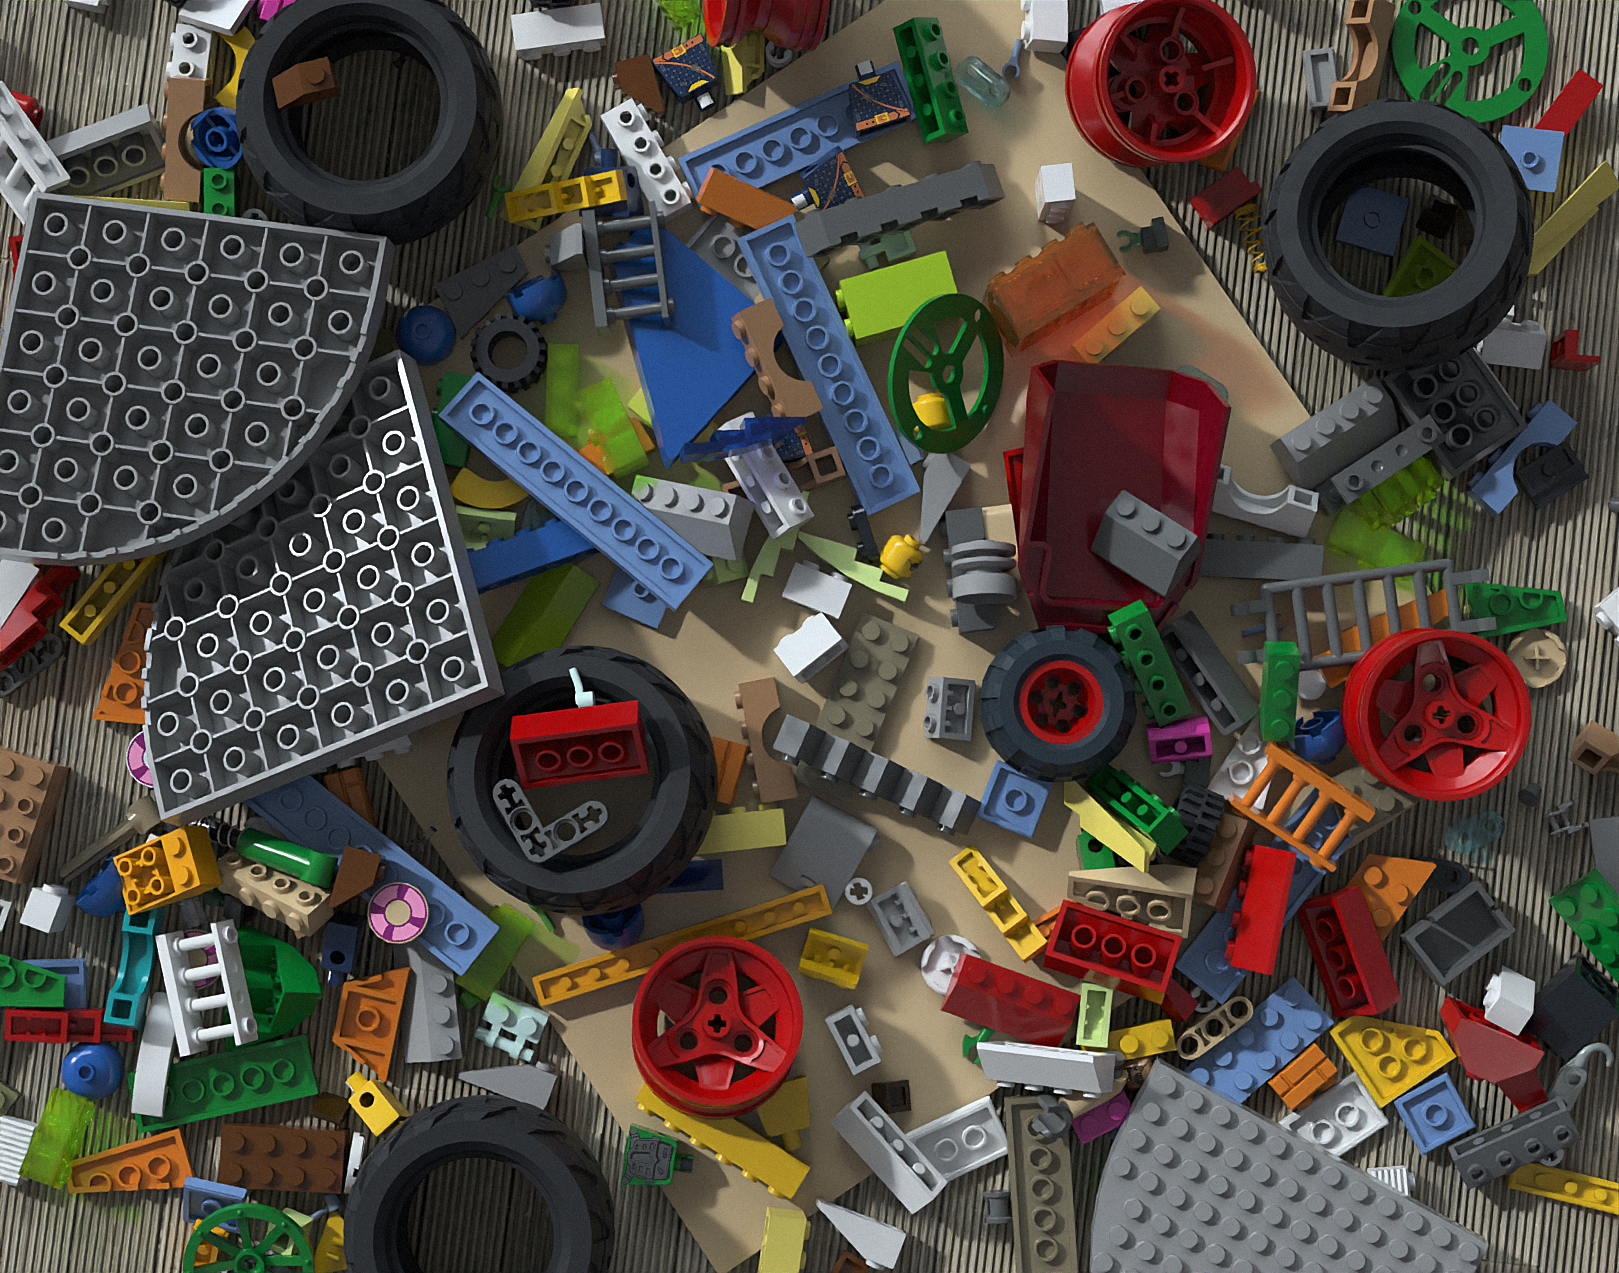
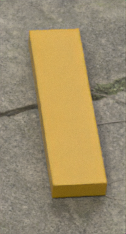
(1566, 1186)

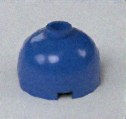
(217, 137)
(539, 298)
(426, 334)
(1319, 738)
(103, 892)
(615, 929)
(92, 1069)

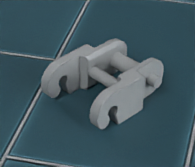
(1561, 808)

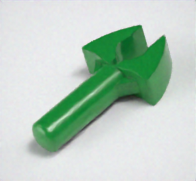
(983, 1036)

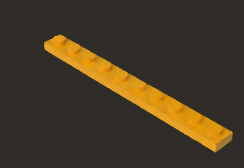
(639, 957)

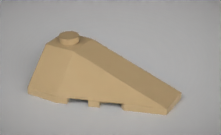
(1154, 898)

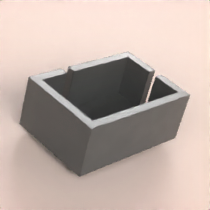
(1457, 933)

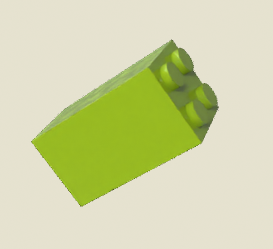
(885, 298)

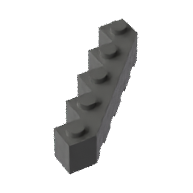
(899, 209)
(876, 776)

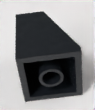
(1573, 1007)

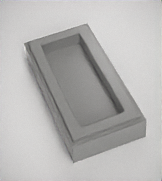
(1319, 76)

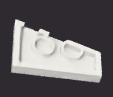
(1243, 765)

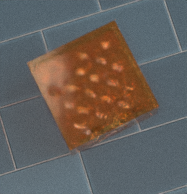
(1052, 287)

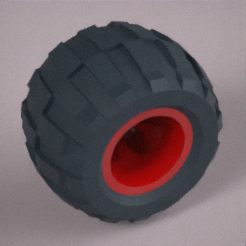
(1104, 693)

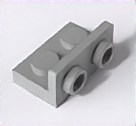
(949, 708)

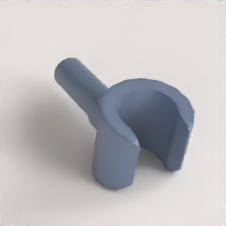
(1013, 62)
(596, 147)
(1258, 629)
(332, 1202)

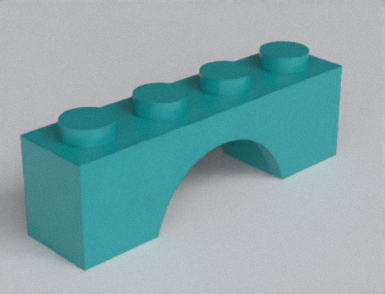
(130, 992)

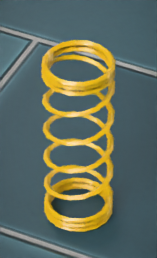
(1242, 211)

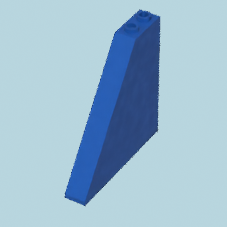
(697, 362)

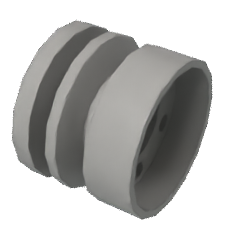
(984, 568)

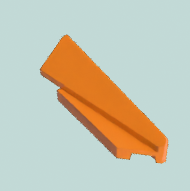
(1380, 629)

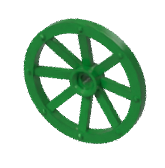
(240, 1263)

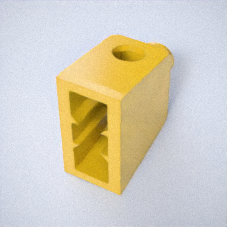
(384, 1112)
(787, 1112)

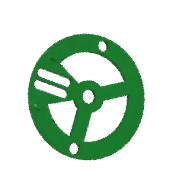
(1525, 21)
(964, 426)

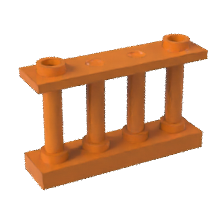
(1303, 776)

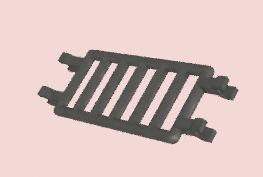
(1357, 580)

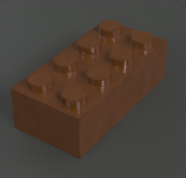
(284, 1157)

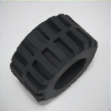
(502, 328)
(1201, 814)

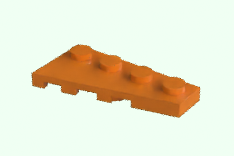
(124, 686)
(144, 1164)

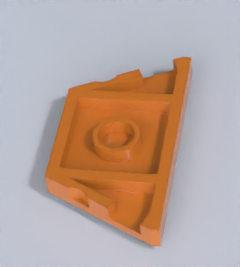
(1389, 886)
(371, 1018)

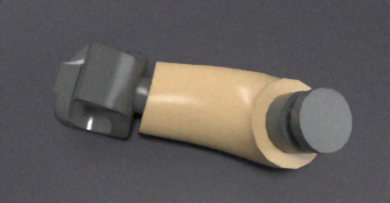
(1058, 1114)

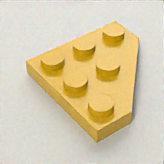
(1389, 1054)

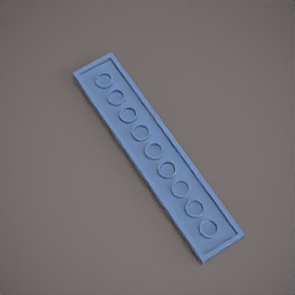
(830, 361)
(575, 491)
(324, 823)

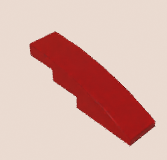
(26, 622)
(62, 1025)

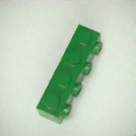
(930, 80)
(1149, 662)
(1137, 808)

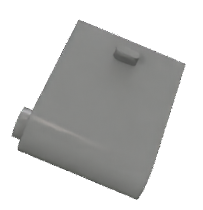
(824, 848)

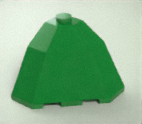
(279, 985)

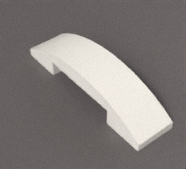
(154, 1059)

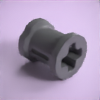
(997, 1206)

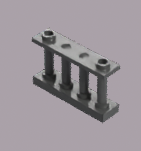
(600, 258)
(1379, 465)

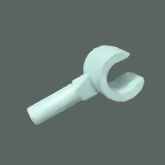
(582, 698)

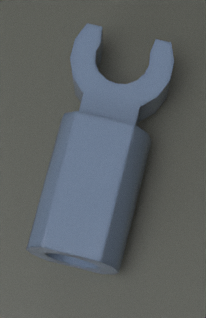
(912, 454)

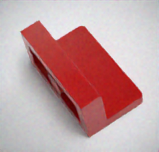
(1224, 197)
(1565, 354)

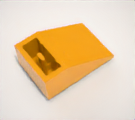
(168, 869)

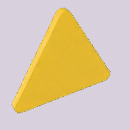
(330, 1251)

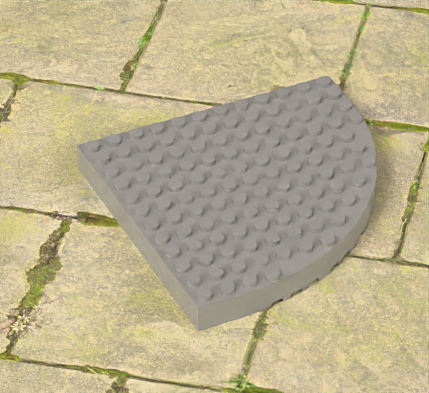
(170, 371)
(317, 615)
(1230, 1191)

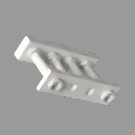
(32, 157)
(181, 991)

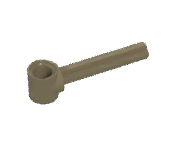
(142, 818)

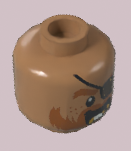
(1137, 1071)

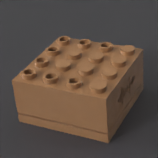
(27, 806)

